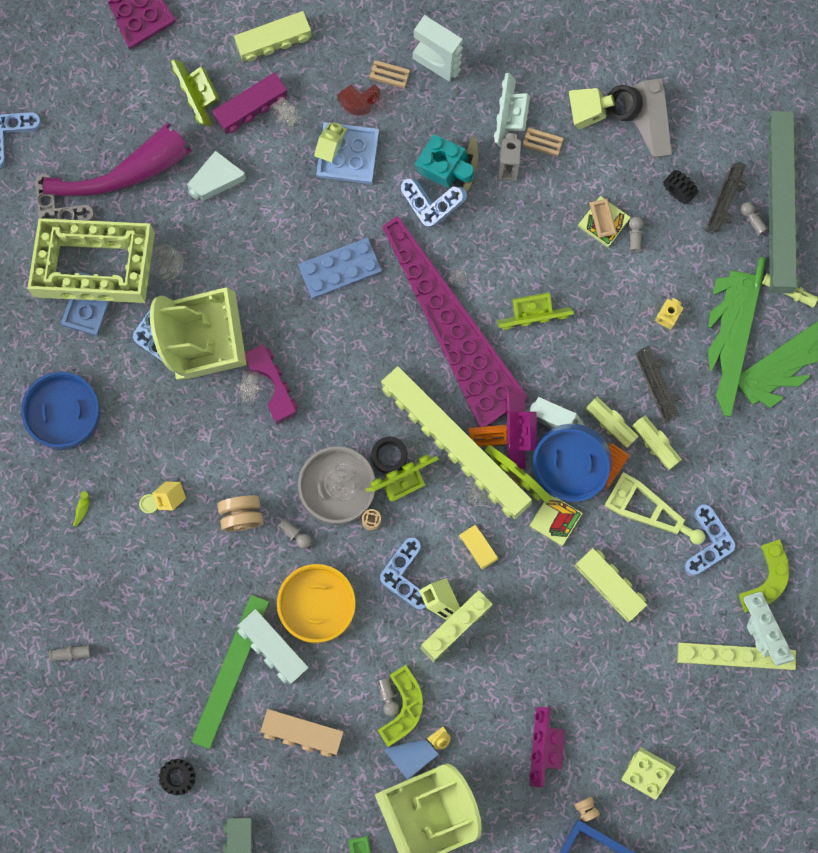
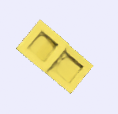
(478, 547)

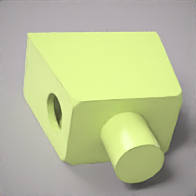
(589, 106)

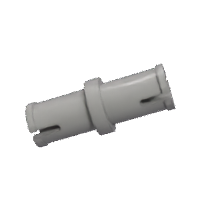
(69, 653)

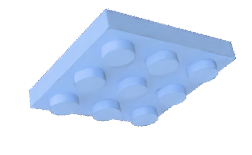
(355, 156)

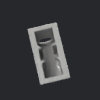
(509, 158)

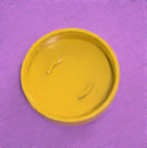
(316, 603)

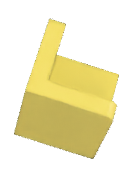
(169, 495)

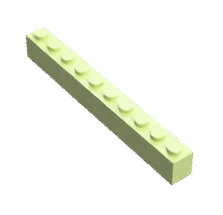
(456, 443)

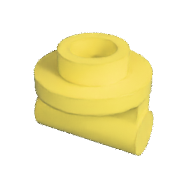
(439, 739)

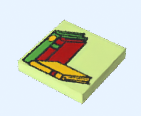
(620, 220)
(556, 520)

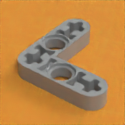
(51, 208)

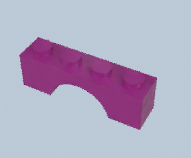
(281, 405)

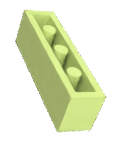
(273, 36)
(611, 585)

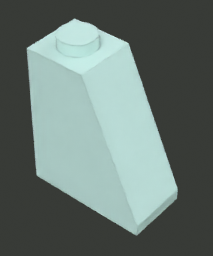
(214, 177)
(553, 415)

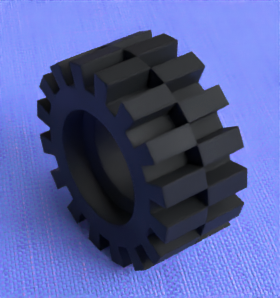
(680, 187)
(164, 777)

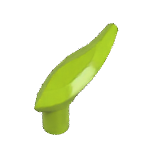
(82, 507)

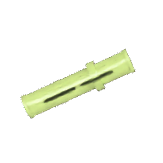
(798, 295)

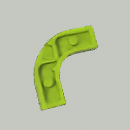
(527, 482)
(777, 575)
(411, 709)

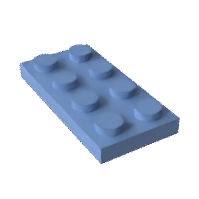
(339, 268)

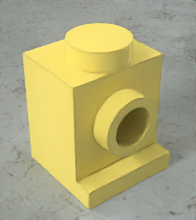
(666, 318)

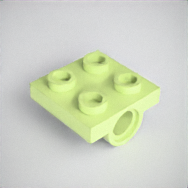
(648, 773)

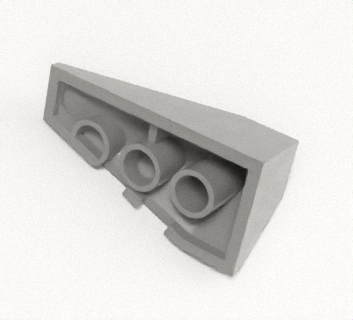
(653, 118)

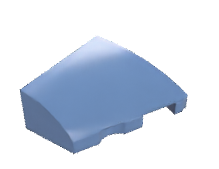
(411, 756)

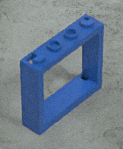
(582, 827)

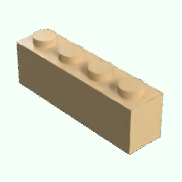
(302, 732)

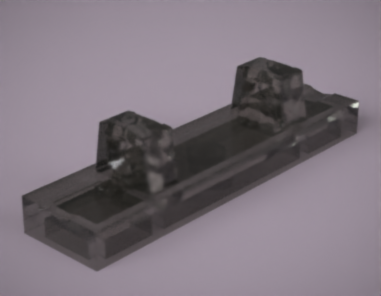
(720, 211)
(657, 385)

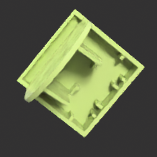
(198, 333)
(431, 812)

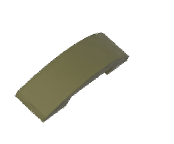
(472, 153)

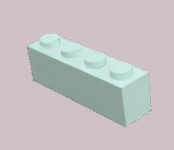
(272, 646)

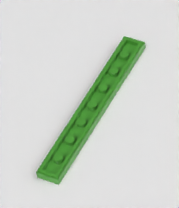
(226, 680)

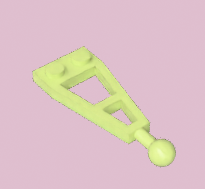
(621, 496)

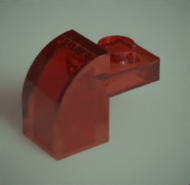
(357, 103)

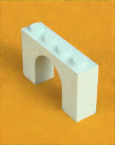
(438, 48)

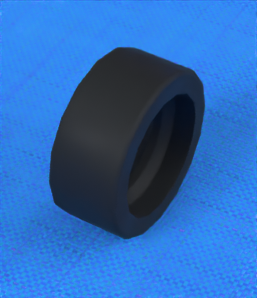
(636, 106)
(392, 441)

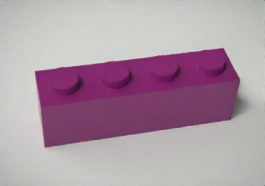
(249, 103)

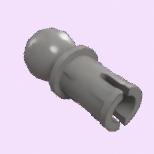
(748, 210)
(636, 225)
(302, 540)
(391, 707)

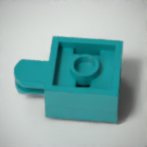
(444, 169)

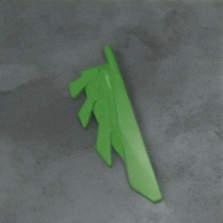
(736, 323)
(779, 367)

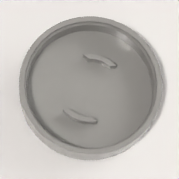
(313, 492)

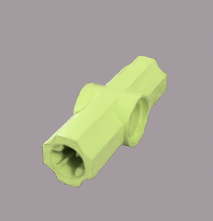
(612, 422)
(657, 442)

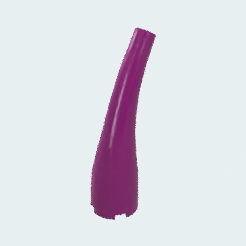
(151, 158)

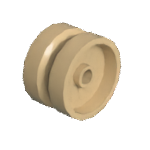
(240, 513)

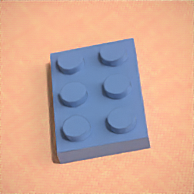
(85, 314)

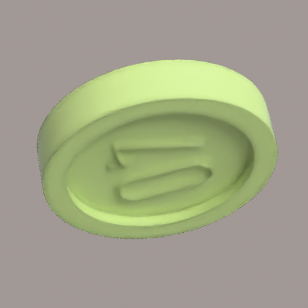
(148, 504)

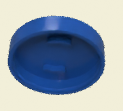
(60, 410)
(572, 462)

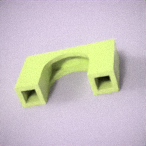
(455, 626)

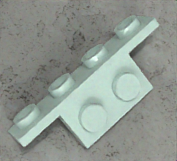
(512, 110)
(766, 631)

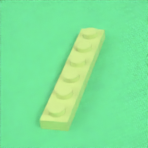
(728, 656)

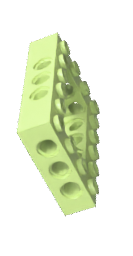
(53, 233)

